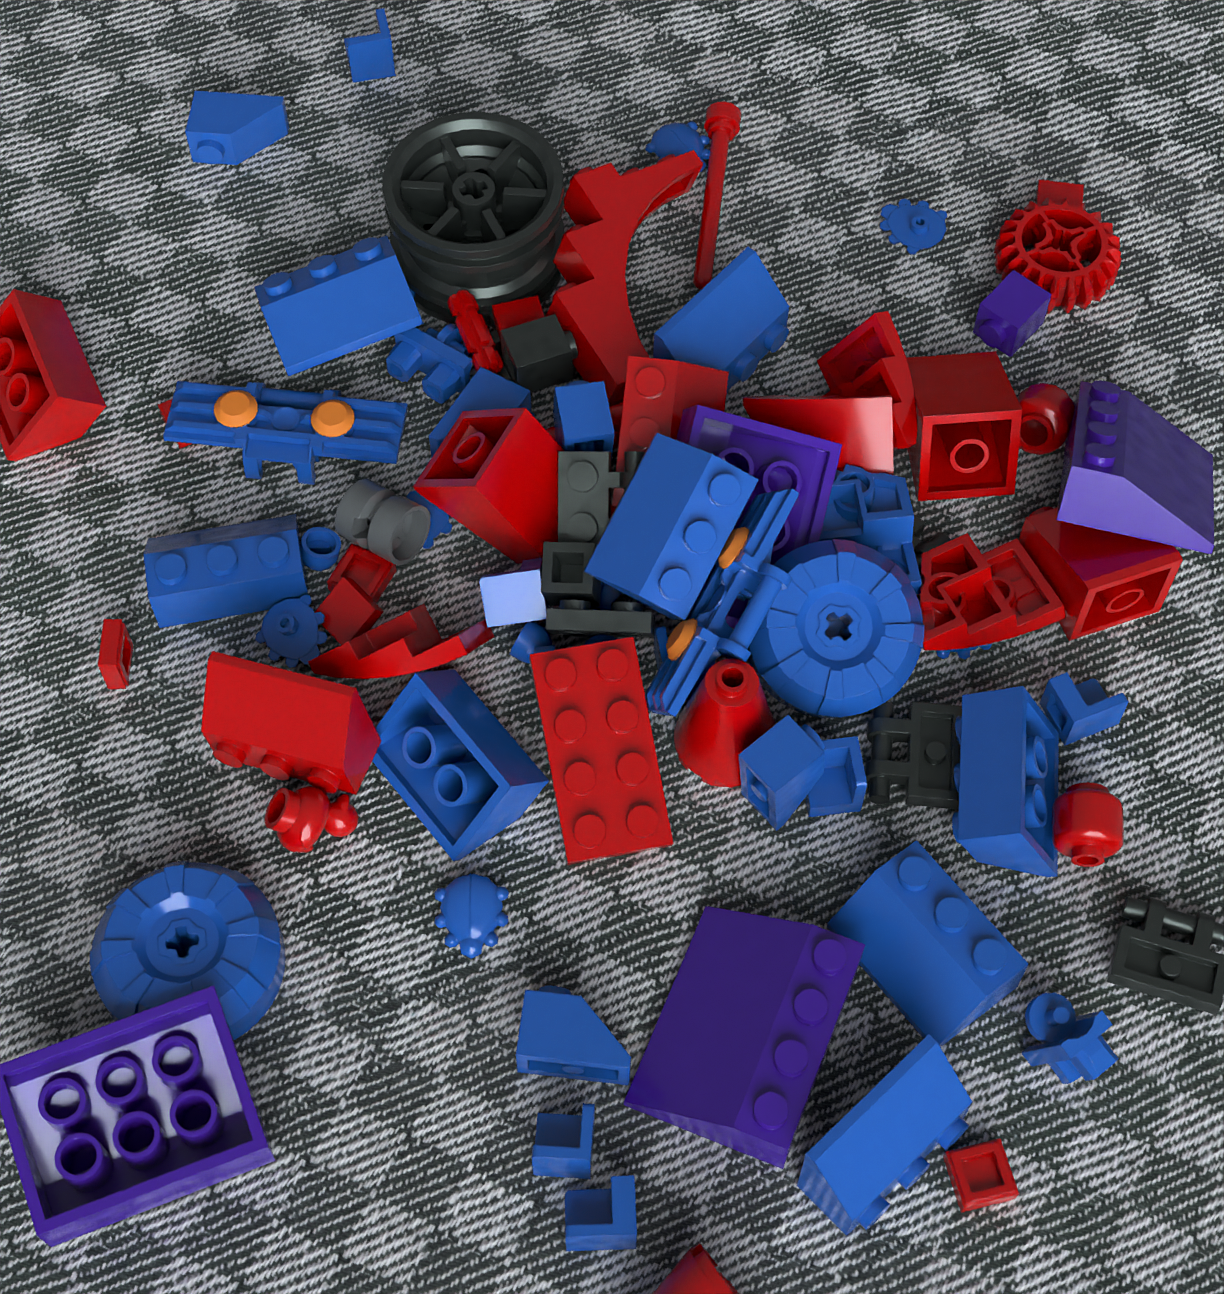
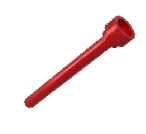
(722, 125)

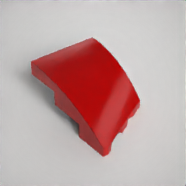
(872, 364)
(856, 422)
(982, 597)
(399, 648)

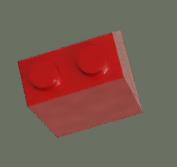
(964, 427)
(498, 480)
(1097, 572)

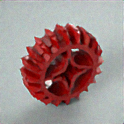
(1060, 240)

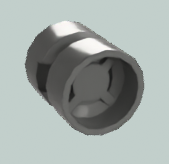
(382, 521)

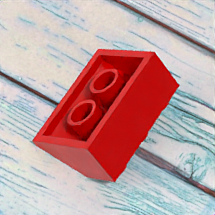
(44, 377)
(656, 398)
(287, 724)

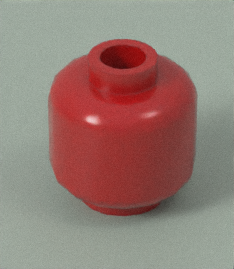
(1045, 418)
(1087, 824)

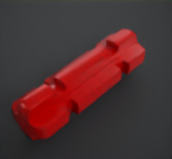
(474, 331)

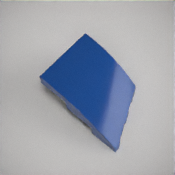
(874, 513)

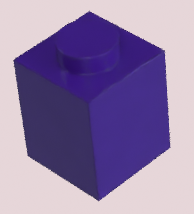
(1011, 313)

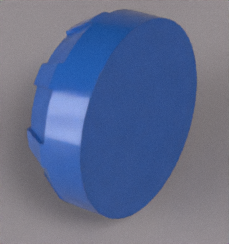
(839, 631)
(186, 933)

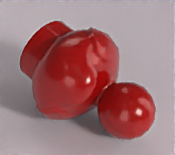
(305, 813)

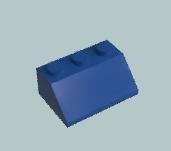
(337, 304)
(728, 321)
(670, 526)
(224, 570)
(454, 762)
(1007, 781)
(928, 945)
(886, 1138)

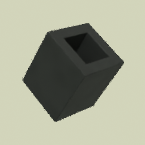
(538, 353)
(564, 574)

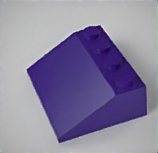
(779, 461)
(1135, 472)
(746, 1030)
(130, 1117)

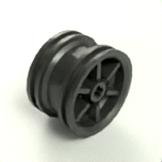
(491, 209)

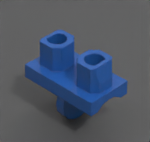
(436, 355)
(1071, 1042)

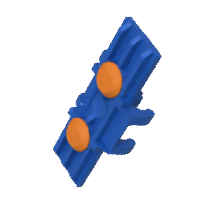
(285, 425)
(740, 573)

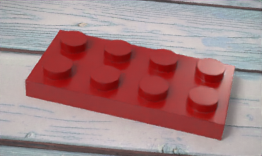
(600, 750)

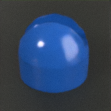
(320, 548)
(531, 636)

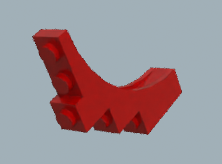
(594, 260)

